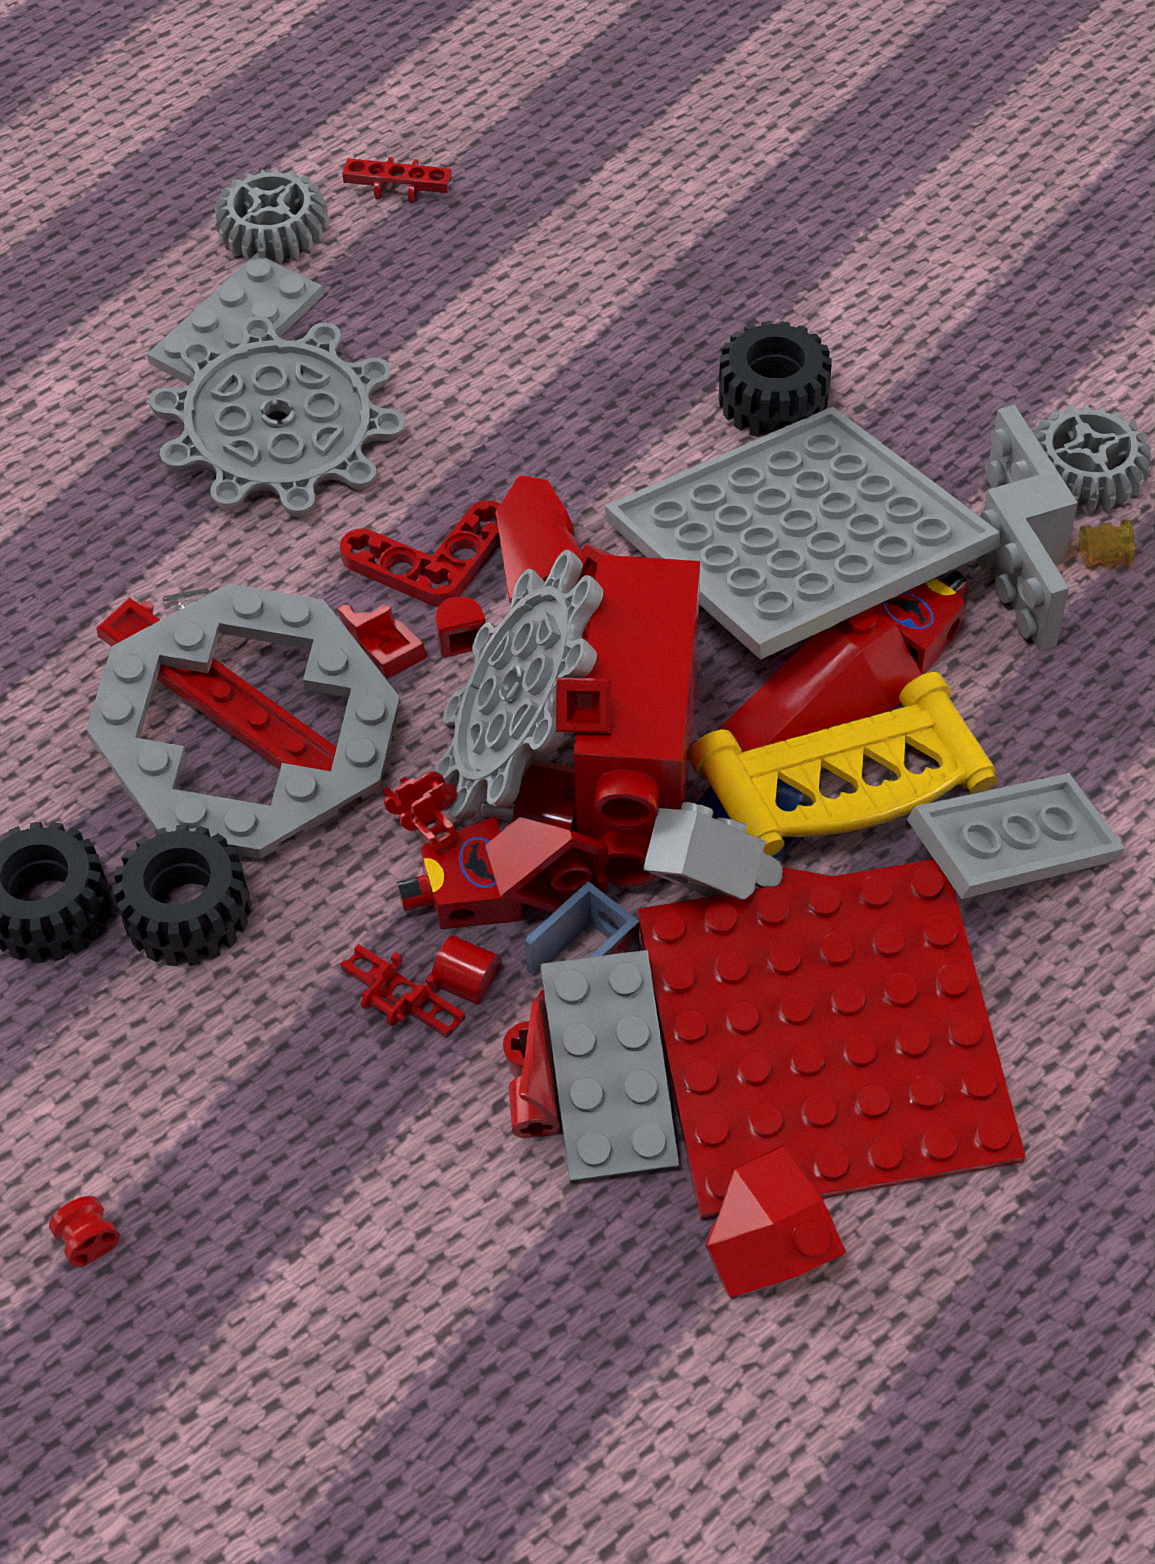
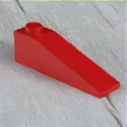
(831, 681)

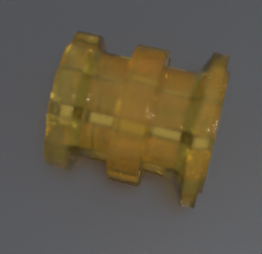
(1107, 543)

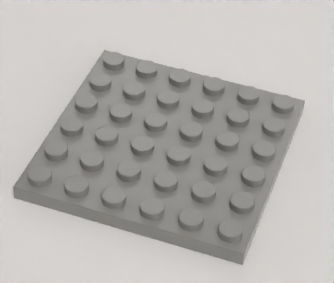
(803, 529)

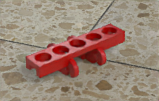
(378, 173)
(426, 799)
(410, 1002)

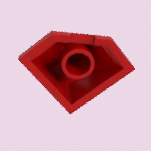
(545, 863)
(770, 1225)

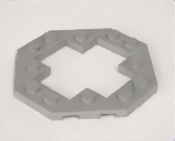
(188, 641)

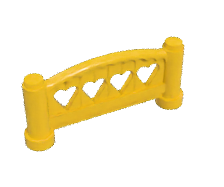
(927, 721)

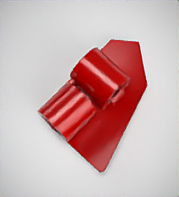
(533, 529)
(534, 1089)

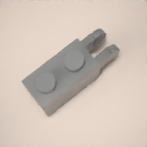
(709, 853)

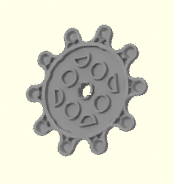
(305, 379)
(511, 693)

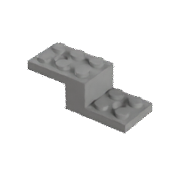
(1035, 527)

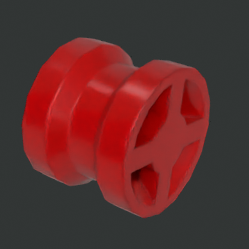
(83, 1230)

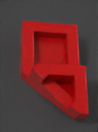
(383, 639)

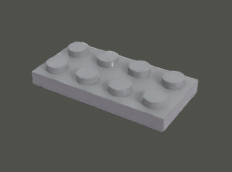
(253, 290)
(1015, 835)
(609, 1065)

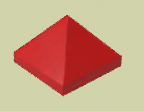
(583, 705)

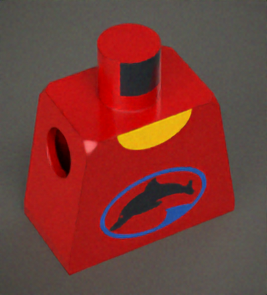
(929, 616)
(460, 882)

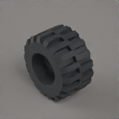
(767, 353)
(66, 915)
(188, 927)

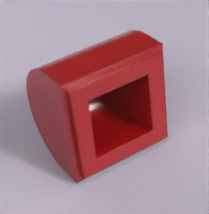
(457, 625)
(465, 969)

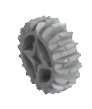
(271, 215)
(1091, 449)

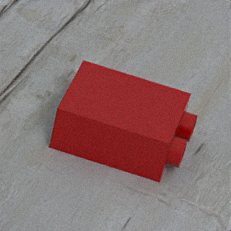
(650, 652)

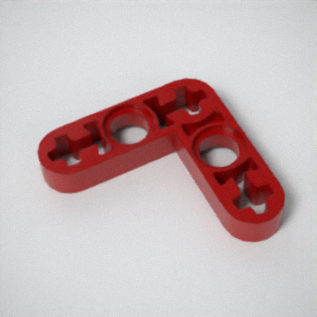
(437, 567)

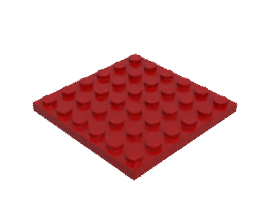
(832, 1028)

